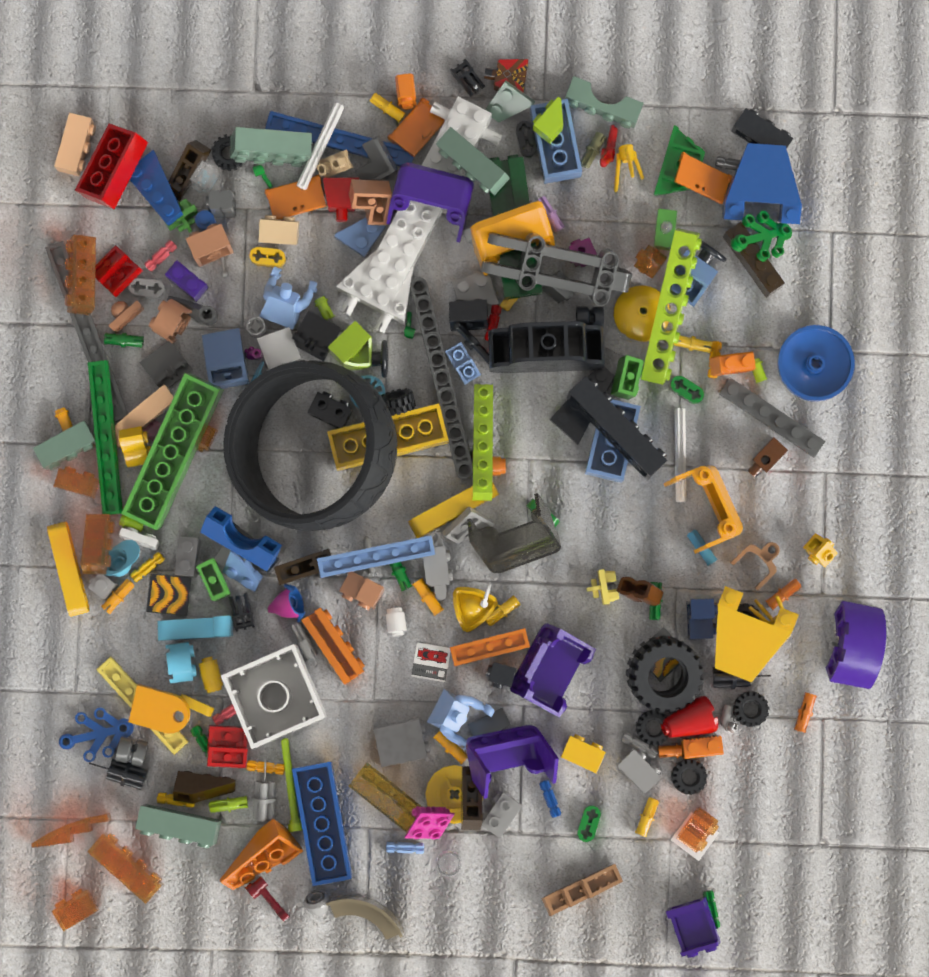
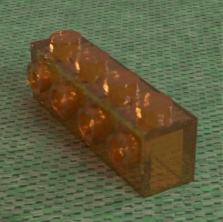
(81, 274)
(125, 867)

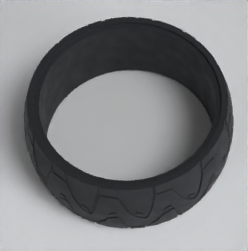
(243, 434)

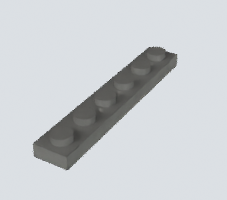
(772, 417)

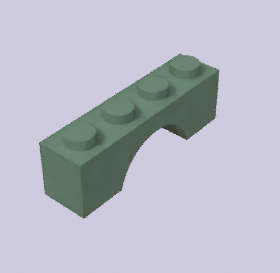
(624, 112)

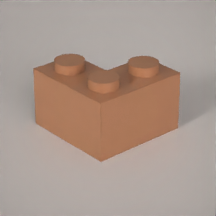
(373, 197)
(362, 590)

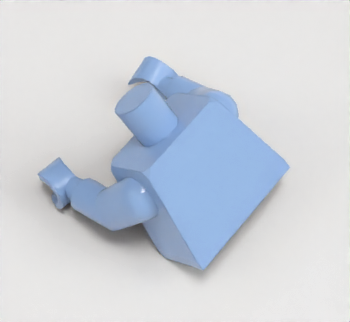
(282, 303)
(451, 713)

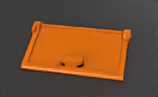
(414, 126)
(694, 172)
(289, 196)

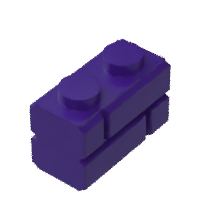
(186, 281)

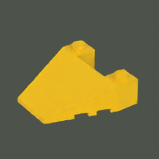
(745, 642)

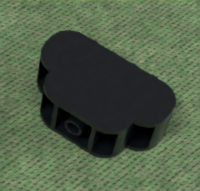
(546, 347)

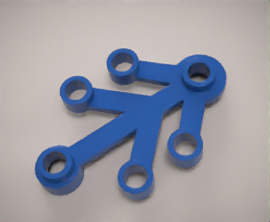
(99, 733)

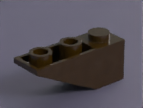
(199, 787)

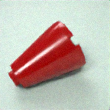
(691, 720)

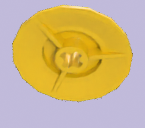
(439, 789)

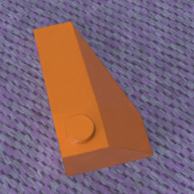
(266, 849)

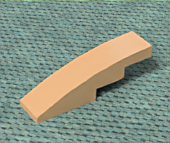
(146, 411)

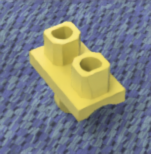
(604, 578)

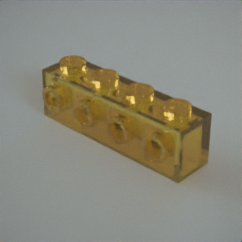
(385, 796)

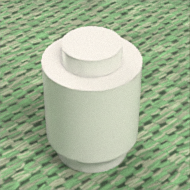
(395, 622)

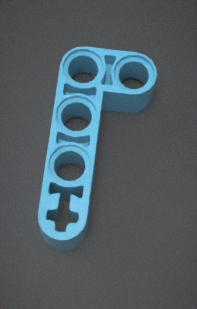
(195, 628)

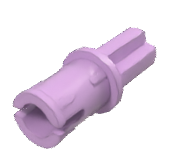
(555, 223)

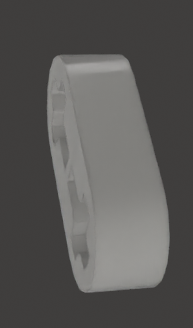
(146, 293)

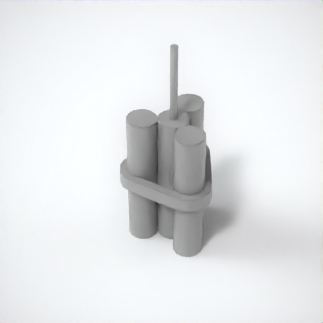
(264, 799)

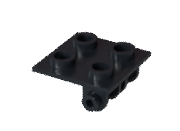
(315, 335)

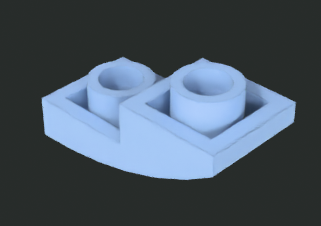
(462, 363)

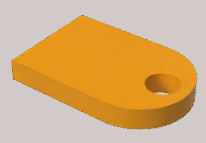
(157, 710)

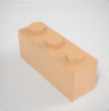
(75, 144)

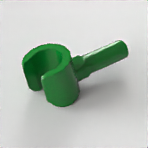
(259, 170)
(408, 331)

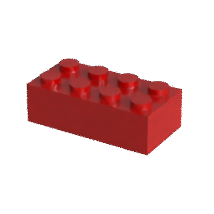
(111, 166)

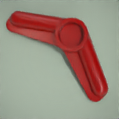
(608, 153)

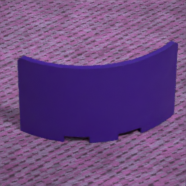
(860, 645)

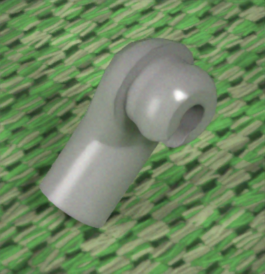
(726, 720)

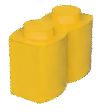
(134, 445)

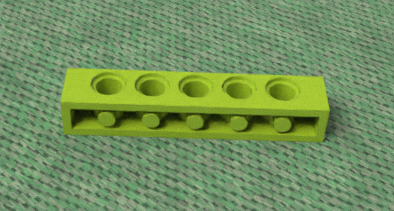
(483, 442)

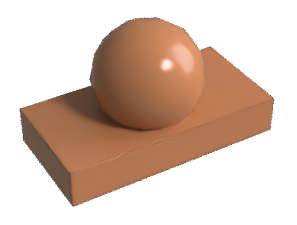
(124, 314)

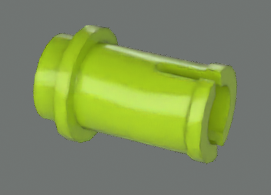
(324, 308)
(759, 373)
(128, 522)

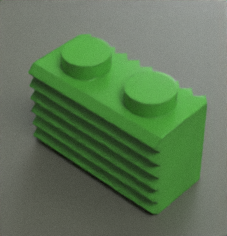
(213, 580)

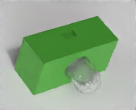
(664, 229)

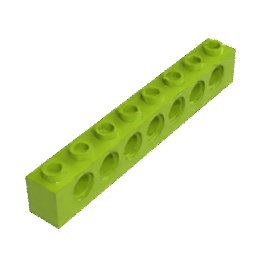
(650, 371)

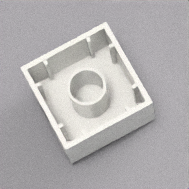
(274, 696)

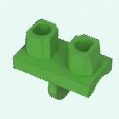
(188, 212)

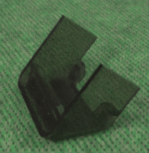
(517, 545)

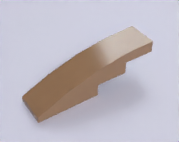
(582, 889)

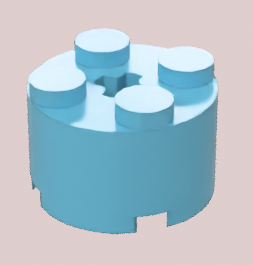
(180, 663)

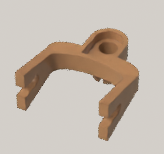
(765, 556)

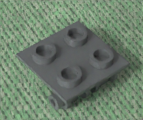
(166, 365)

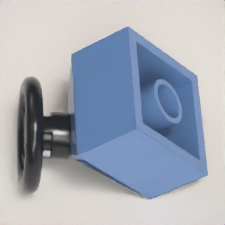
(702, 274)

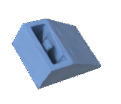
(225, 359)

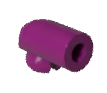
(253, 354)

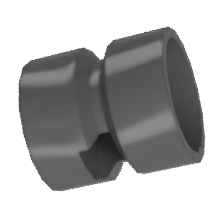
(125, 749)

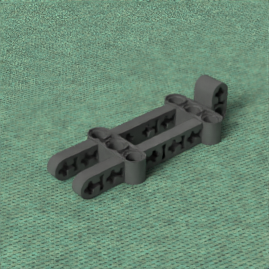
(617, 279)

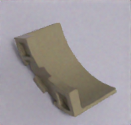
(367, 909)

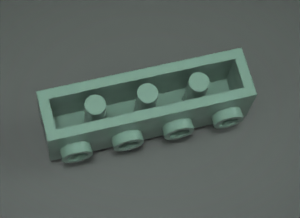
(473, 161)

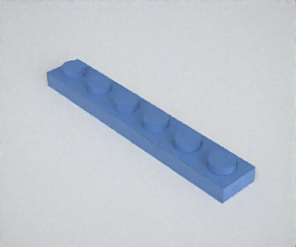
(376, 556)

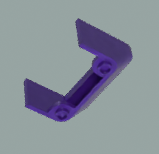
(434, 189)
(509, 750)

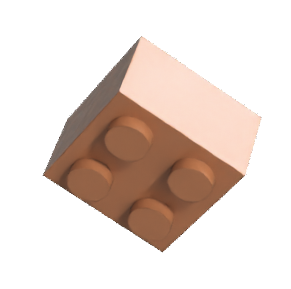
(209, 244)

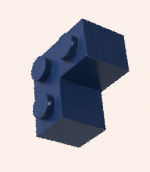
(700, 618)

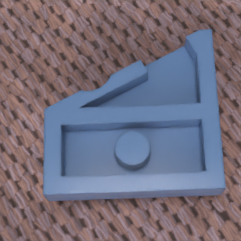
(360, 236)
(242, 572)

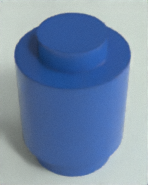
(204, 219)

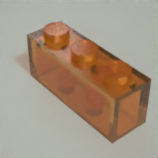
(97, 543)

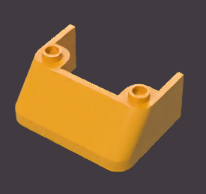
(513, 223)
(718, 496)

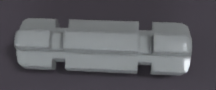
(639, 744)

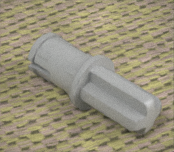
(303, 640)

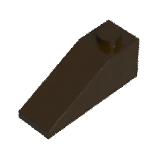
(188, 163)
(299, 568)
(470, 802)

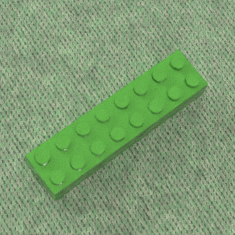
(172, 451)

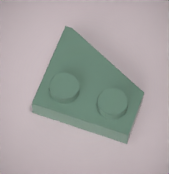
(508, 102)

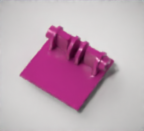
(429, 822)

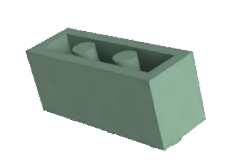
(65, 446)

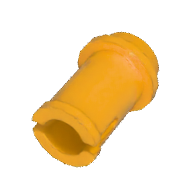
(63, 418)

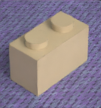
(279, 230)

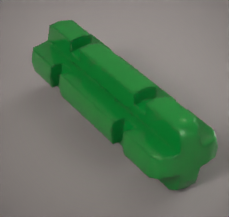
(201, 738)
(712, 905)

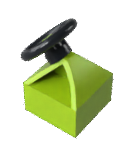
(355, 350)

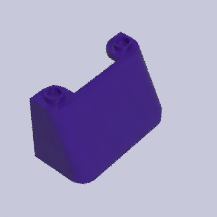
(550, 668)

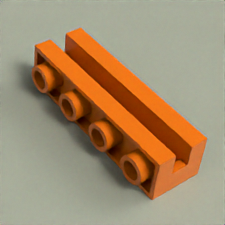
(332, 645)
(489, 647)

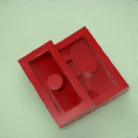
(116, 271)
(226, 746)

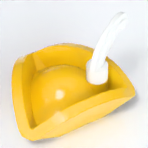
(473, 606)

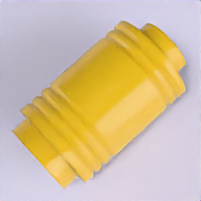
(210, 674)

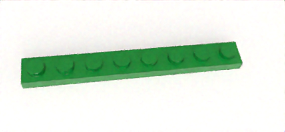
(105, 437)

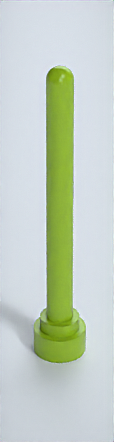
(295, 822)

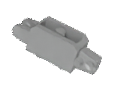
(436, 569)

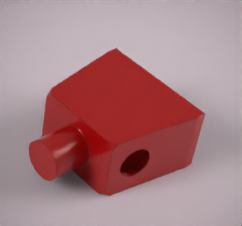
(338, 196)

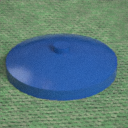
(816, 363)

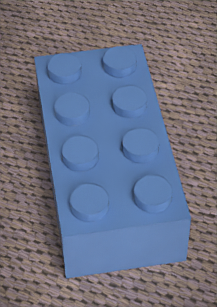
(560, 158)
(604, 458)

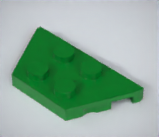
(677, 144)

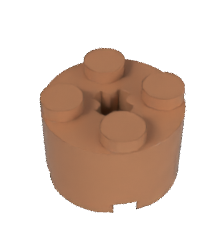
(170, 320)

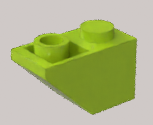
(550, 122)

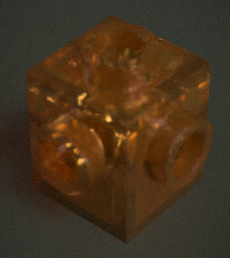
(649, 261)

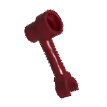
(259, 887)

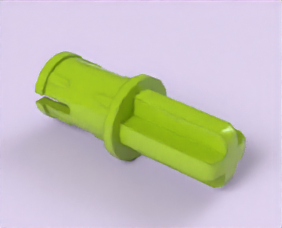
(228, 804)

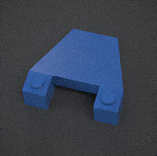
(763, 177)

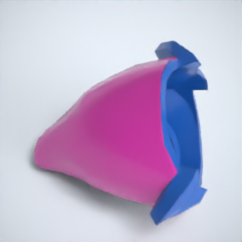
(288, 604)

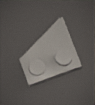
(458, 529)

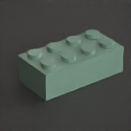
(270, 146)
(178, 824)

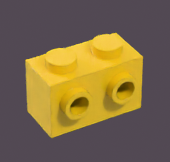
(582, 753)

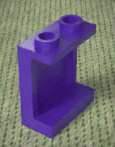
(694, 927)

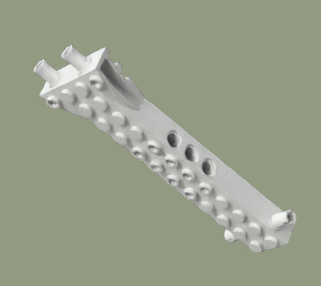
(387, 274)

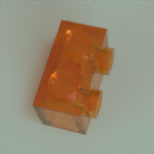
(76, 483)

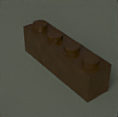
(761, 272)

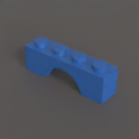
(220, 528)

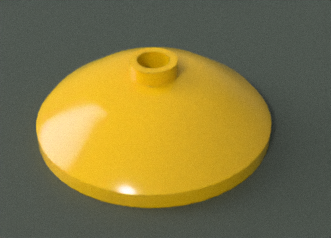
(628, 315)

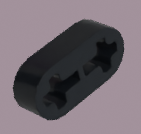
(530, 138)

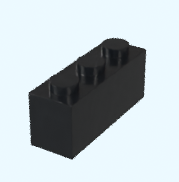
(760, 131)

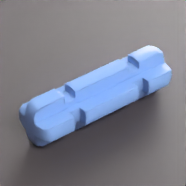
(405, 847)

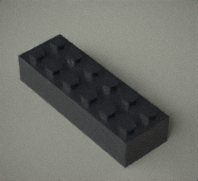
(616, 427)

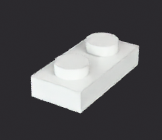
(147, 540)

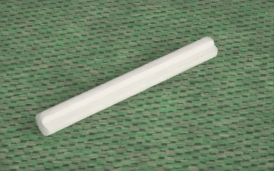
(320, 146)
(680, 453)

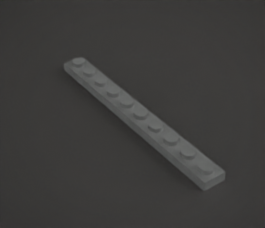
(85, 327)

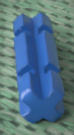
(550, 798)

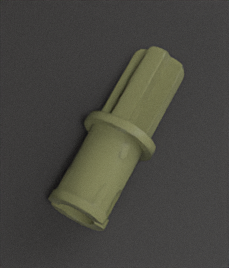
(592, 150)

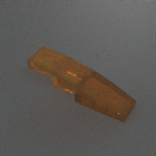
(66, 833)

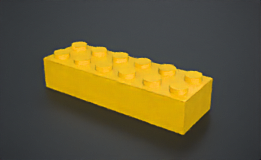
(414, 430)

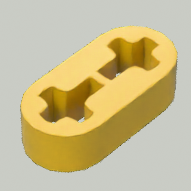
(268, 252)
(198, 705)

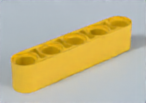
(446, 512)
(68, 568)

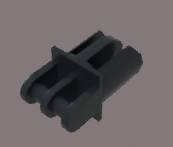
(466, 76)
(241, 612)

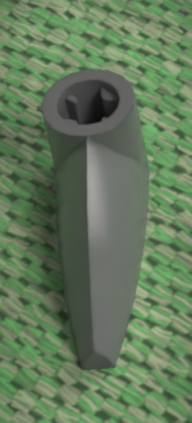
(198, 311)

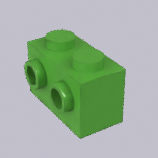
(627, 377)

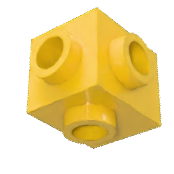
(820, 550)

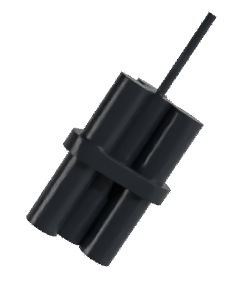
(725, 680)
(125, 774)

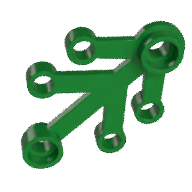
(780, 231)

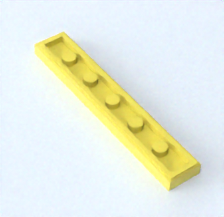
(126, 688)

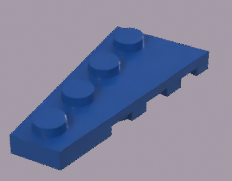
(155, 188)

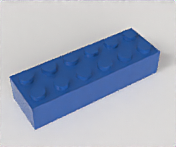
(322, 823)

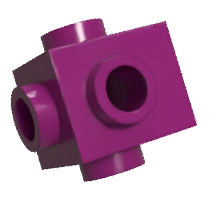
(582, 246)

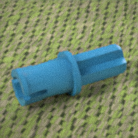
(698, 542)

